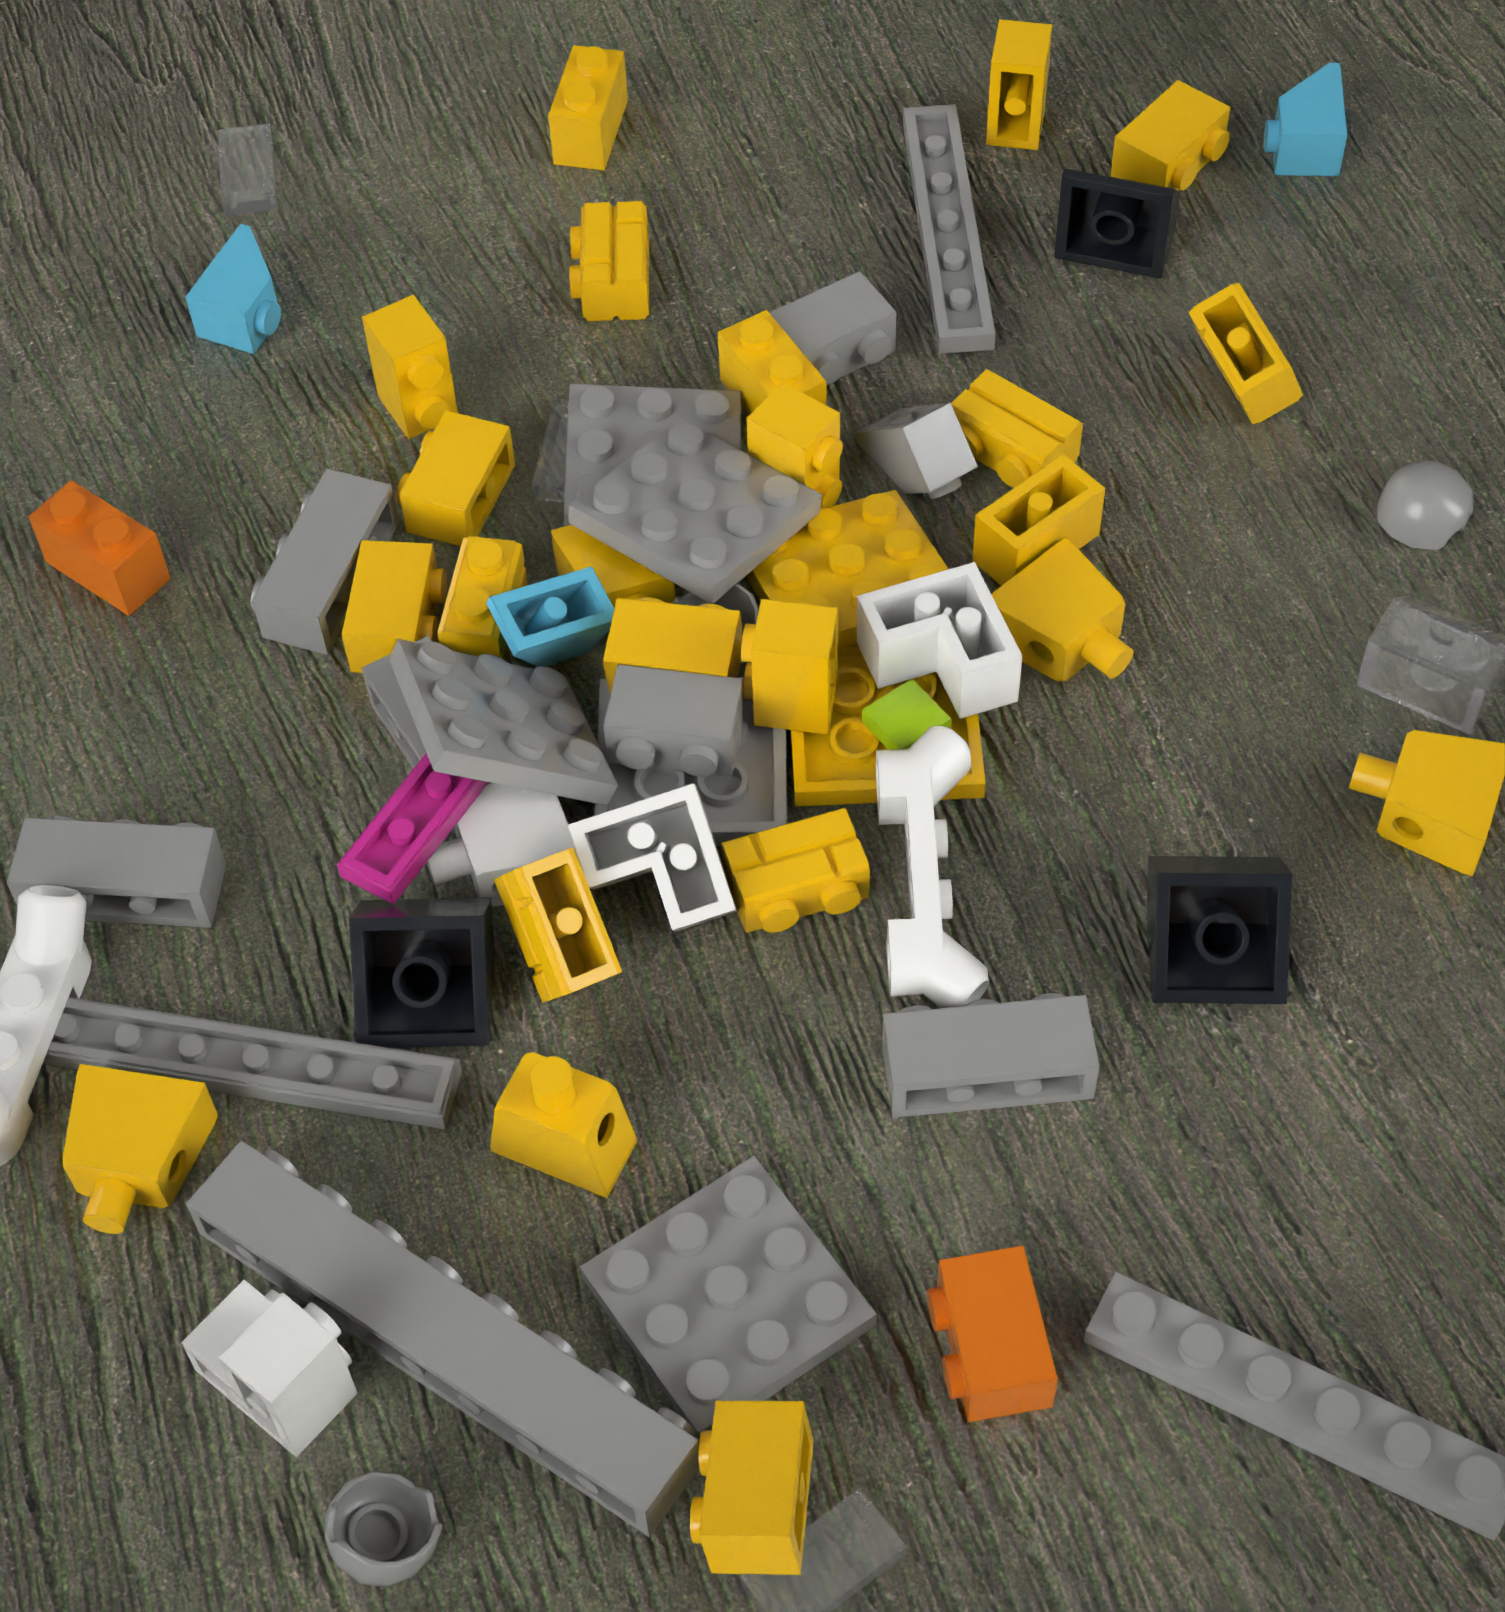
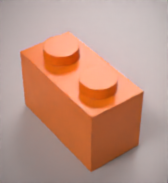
(100, 547)
(994, 1334)

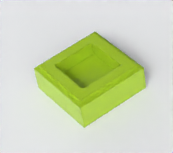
(903, 716)

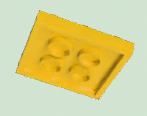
(848, 554)
(842, 764)

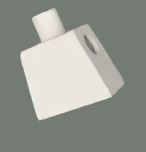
(499, 834)

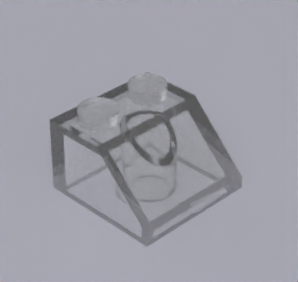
(1433, 662)

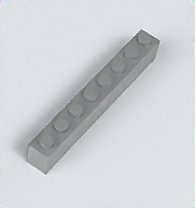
(449, 1337)

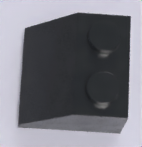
(1115, 223)
(1218, 929)
(422, 972)

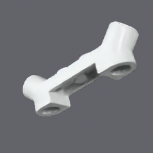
(918, 950)
(37, 978)

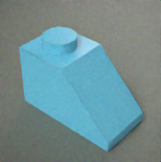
(1309, 126)
(235, 296)
(554, 617)

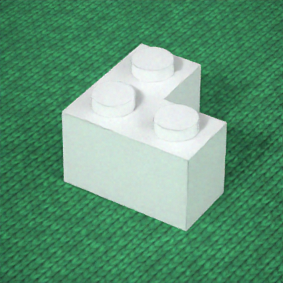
(942, 627)
(664, 837)
(274, 1363)

